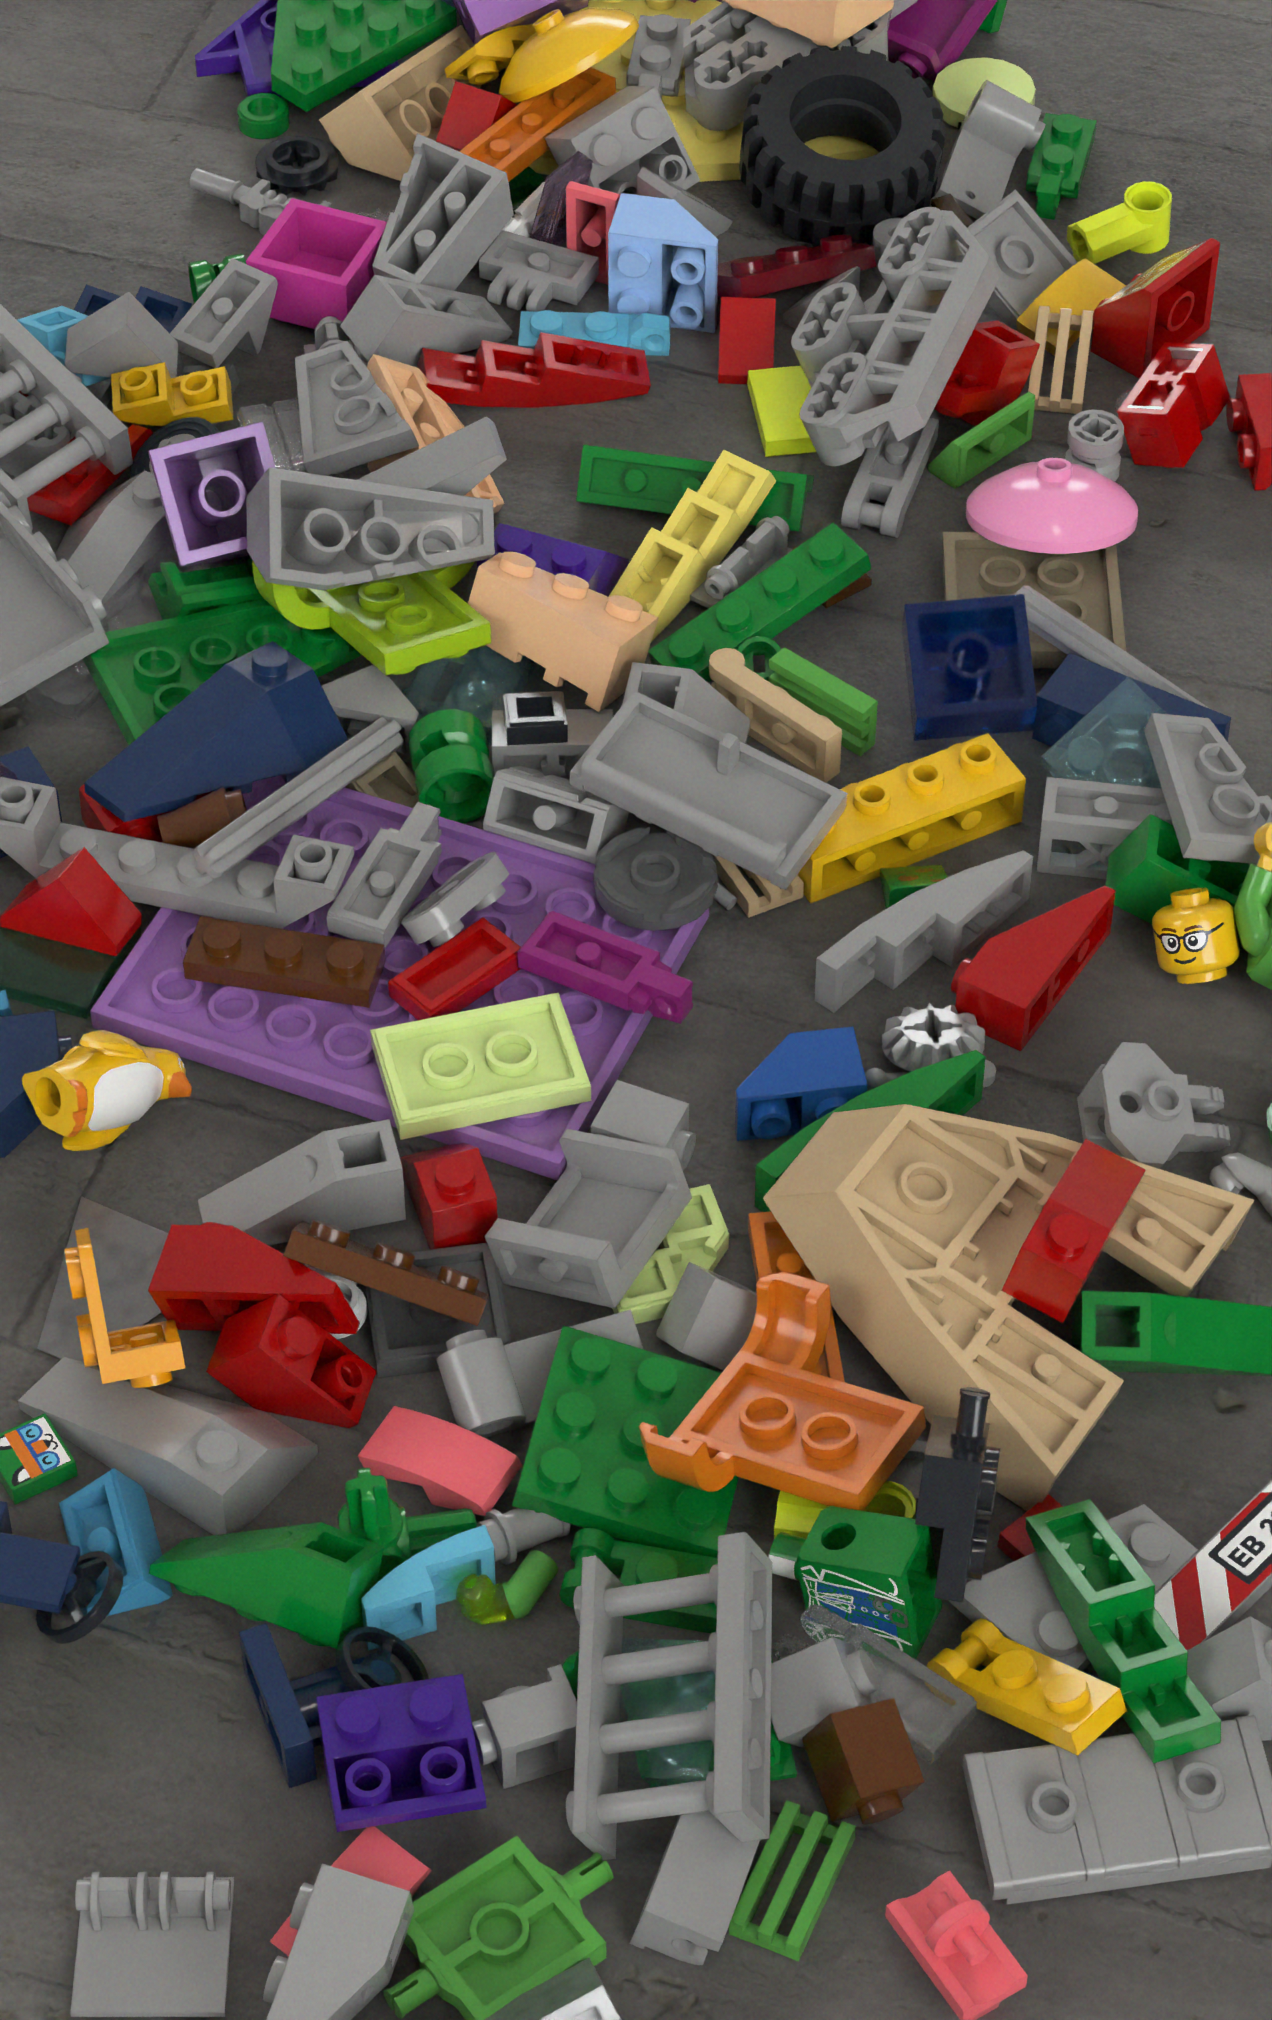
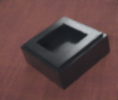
(535, 718)

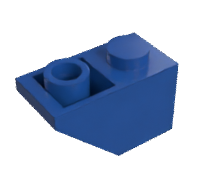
(799, 1083)

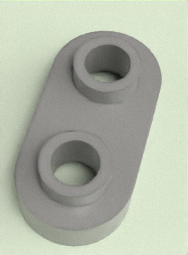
(471, 887)

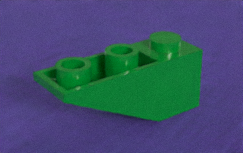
(1172, 1334)
(287, 1575)

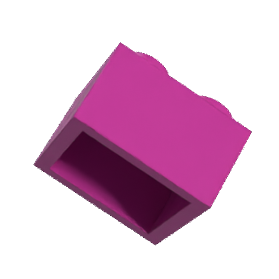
(318, 261)

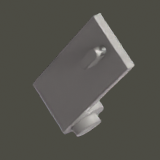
(987, 148)
(502, 1385)

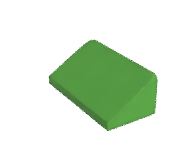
(985, 443)

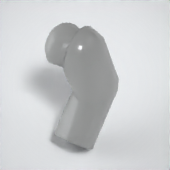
(1242, 1171)

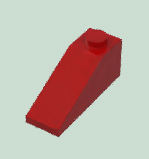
(1031, 967)
(1072, 1230)
(220, 1271)

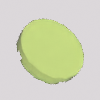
(961, 81)

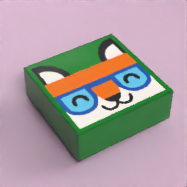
(33, 1459)

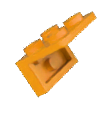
(136, 1353)

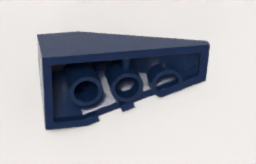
(237, 728)

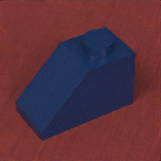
(26, 1046)

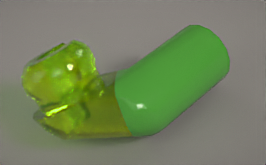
(510, 1600)

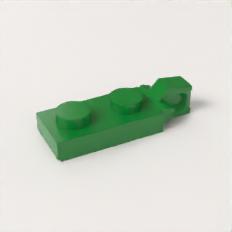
(1059, 161)

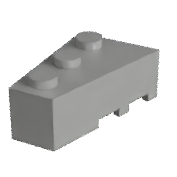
(443, 218)

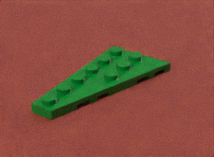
(162, 662)

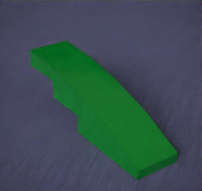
(942, 1086)
(1121, 1631)

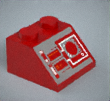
(1157, 307)

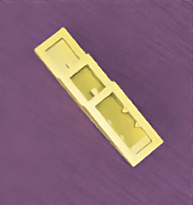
(695, 538)

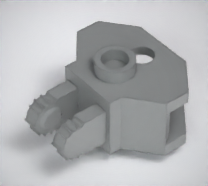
(1148, 1109)

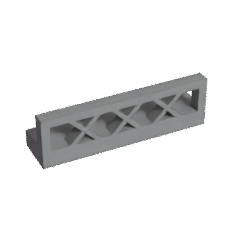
(1095, 816)

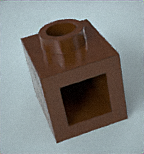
(863, 1762)

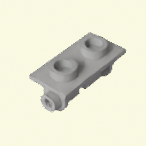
(755, 555)

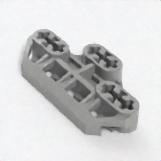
(734, 48)
(867, 353)

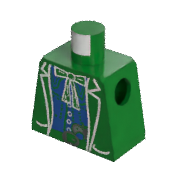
(867, 1572)

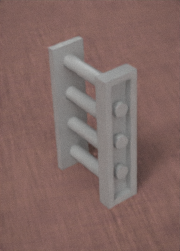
(64, 403)
(734, 1722)

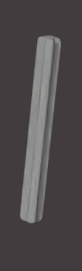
(297, 798)

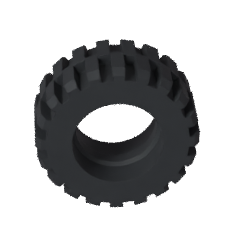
(851, 98)

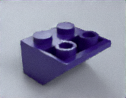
(400, 1753)

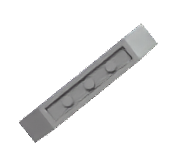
(167, 873)

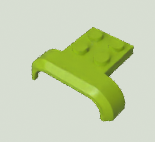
(391, 619)

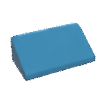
(117, 1520)

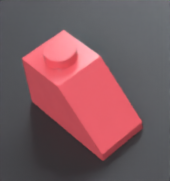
(588, 222)

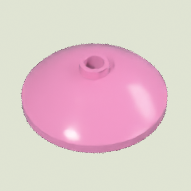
(1052, 508)

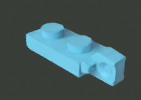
(634, 331)

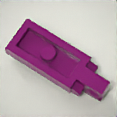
(605, 968)

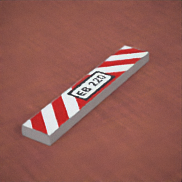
(1222, 1576)

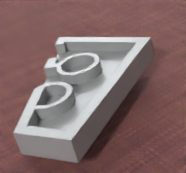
(345, 413)
(1205, 789)
(1024, 1603)

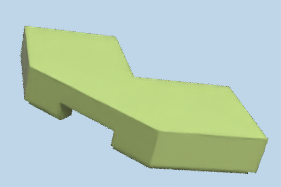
(696, 1238)

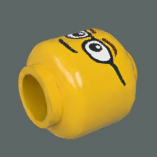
(1195, 936)

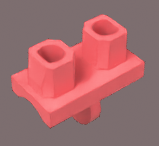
(957, 1947)

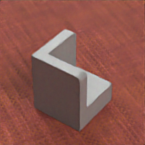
(708, 1316)

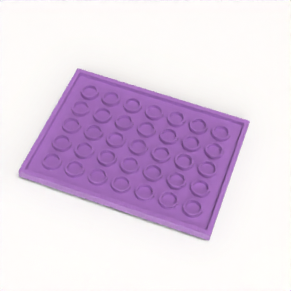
(326, 1046)

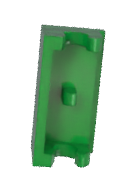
(201, 590)

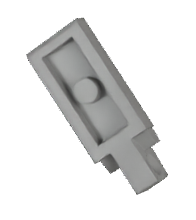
(658, 54)
(388, 879)

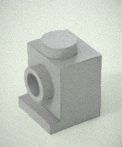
(529, 1730)

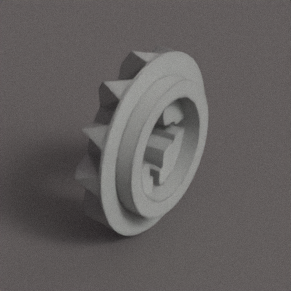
(908, 1039)

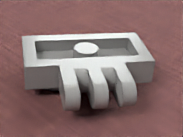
(535, 272)

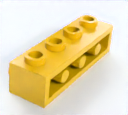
(916, 814)

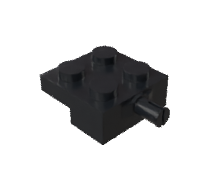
(956, 1483)

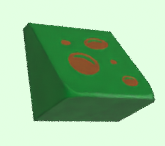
(903, 881)

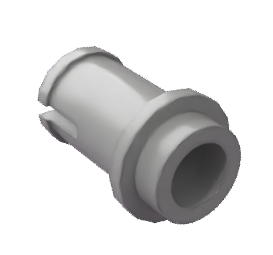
(520, 1530)

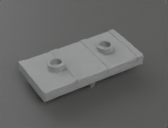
(709, 789)
(1116, 1819)

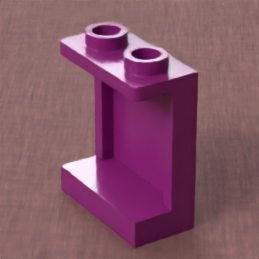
(934, 33)

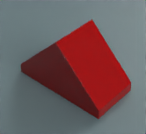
(745, 337)
(75, 907)

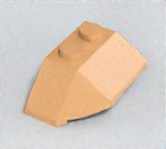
(425, 414)

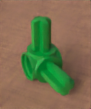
(379, 1519)

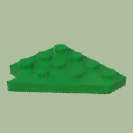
(337, 43)

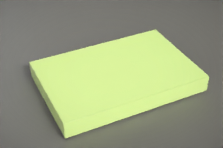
(480, 1065)

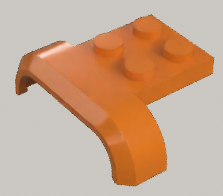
(783, 1422)

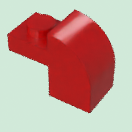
(988, 373)

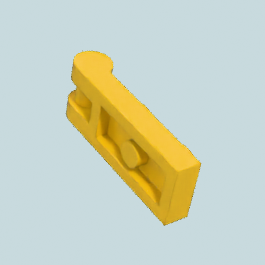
(1030, 1688)

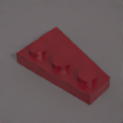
(792, 267)

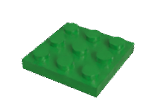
(589, 1453)

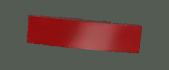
(550, 375)

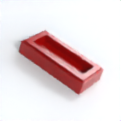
(456, 972)

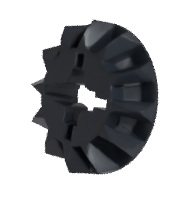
(317, 161)

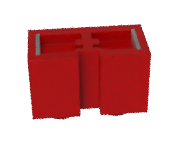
(1173, 404)

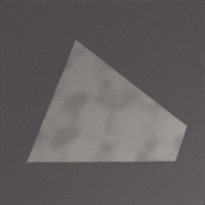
(124, 1263)

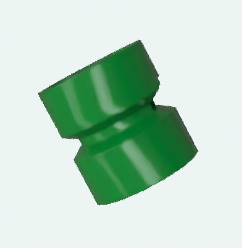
(452, 764)

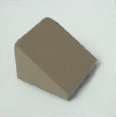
(389, 781)

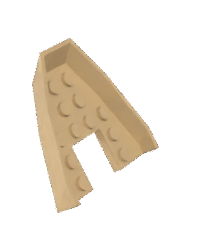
(916, 1235)

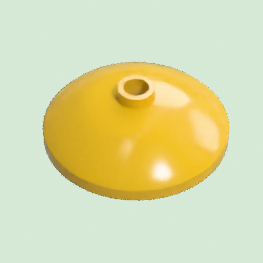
(564, 49)

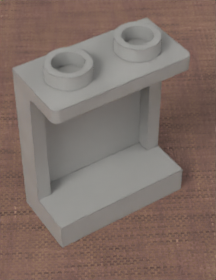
(595, 1221)

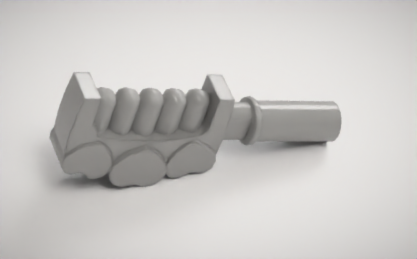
(257, 204)

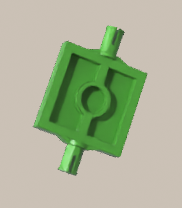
(499, 1932)

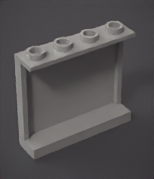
(43, 610)

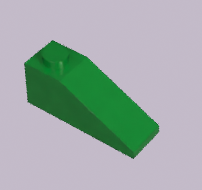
(1151, 867)

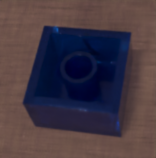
(969, 667)

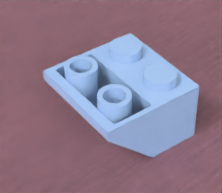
(662, 263)

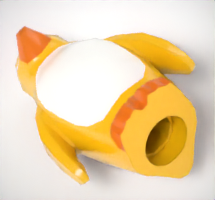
(103, 1088)

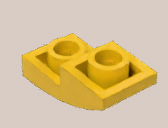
(489, 56)
(1077, 288)
(155, 399)

